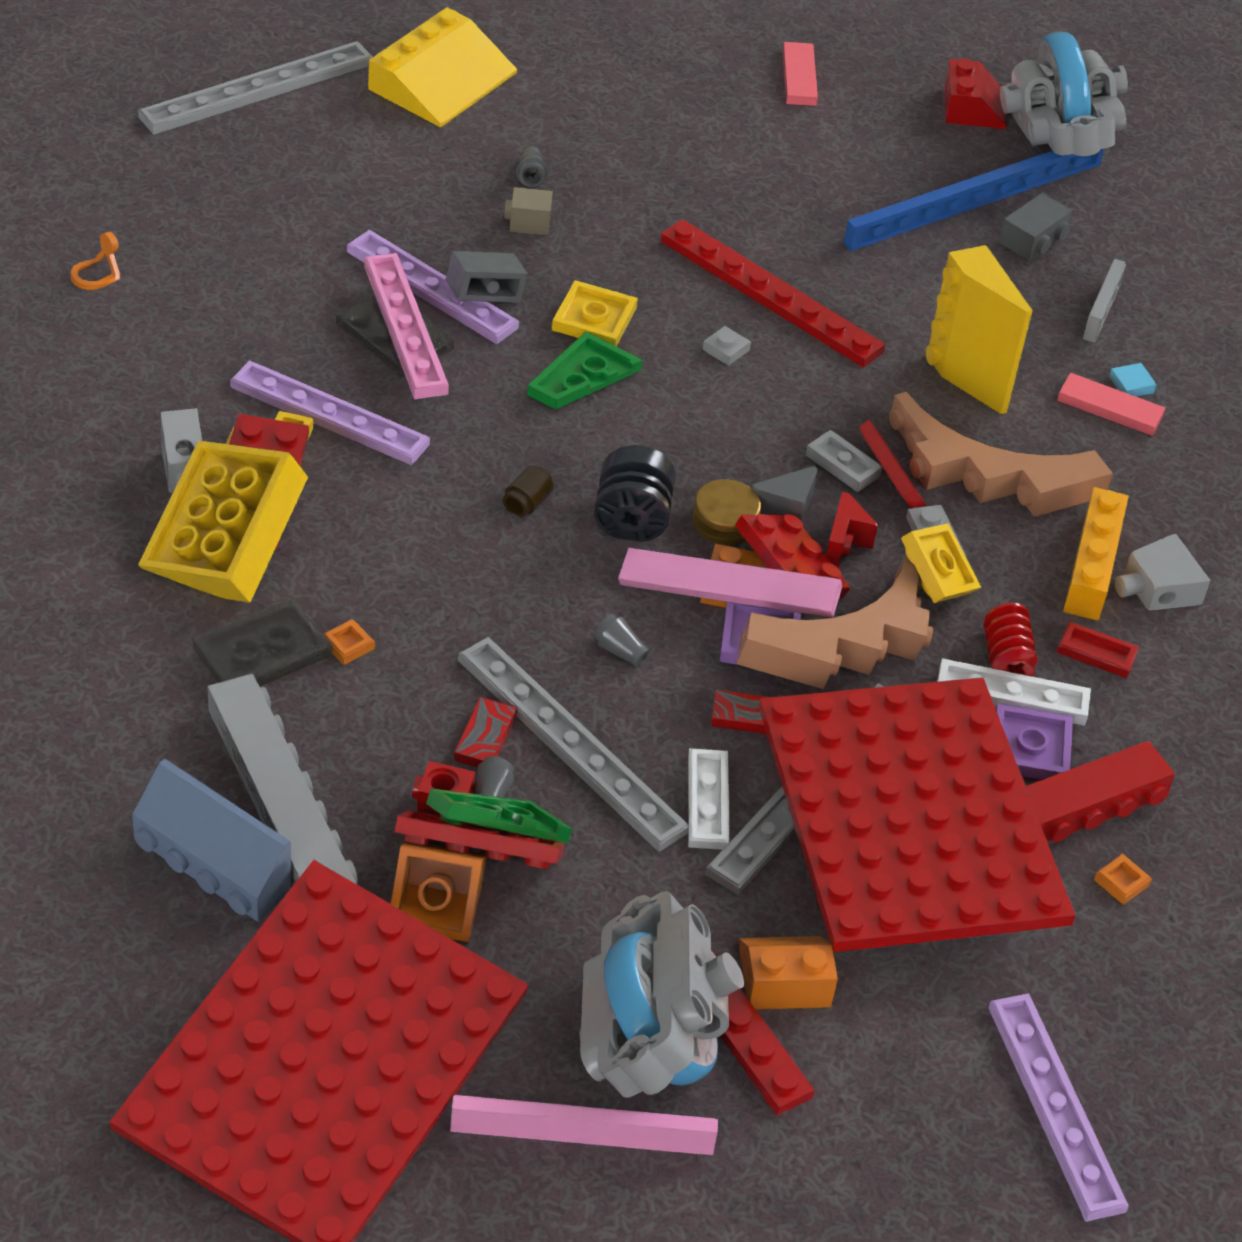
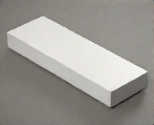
(708, 799)

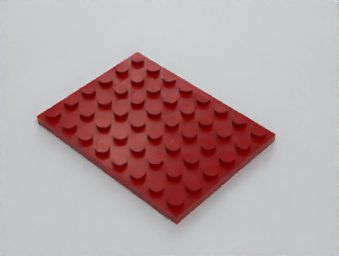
(913, 815)
(320, 1060)

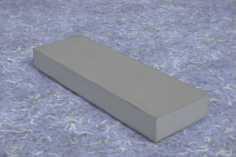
(1104, 301)

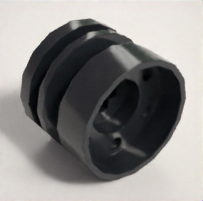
(635, 493)

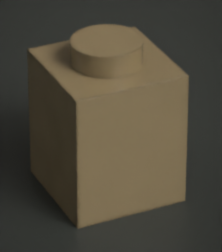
(529, 211)

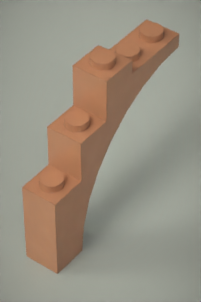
(990, 472)
(817, 648)

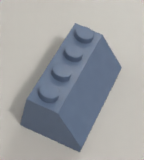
(213, 841)

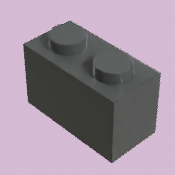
(1036, 226)
(486, 276)

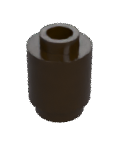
(528, 491)

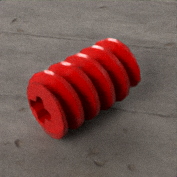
(1010, 639)

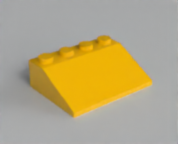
(439, 68)
(978, 327)
(225, 519)

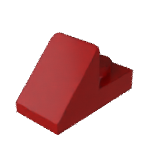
(850, 527)

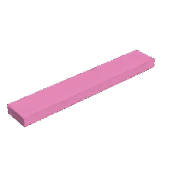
(406, 326)
(731, 582)
(583, 1125)

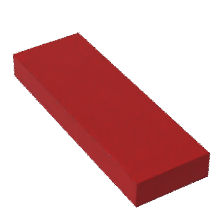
(891, 465)

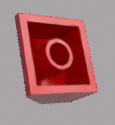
(972, 95)

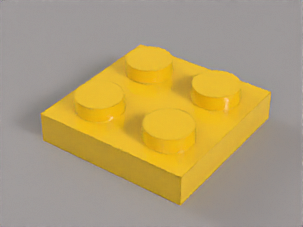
(594, 311)
(940, 563)

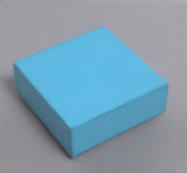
(1133, 380)

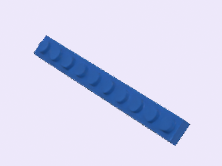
(964, 196)

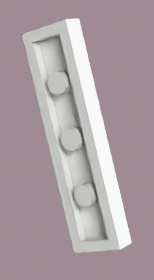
(1023, 690)

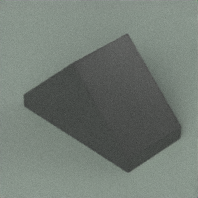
(787, 493)

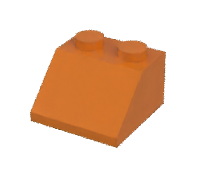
(439, 887)
(788, 972)

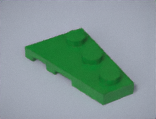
(581, 371)
(498, 813)

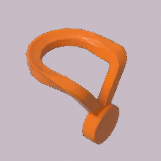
(109, 246)

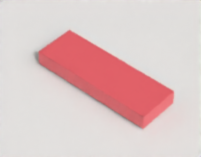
(800, 73)
(1111, 404)

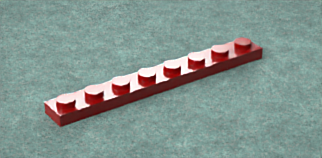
(773, 293)

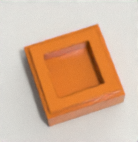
(349, 641)
(1123, 879)

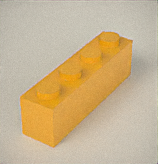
(1096, 554)

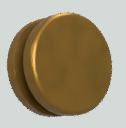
(719, 508)

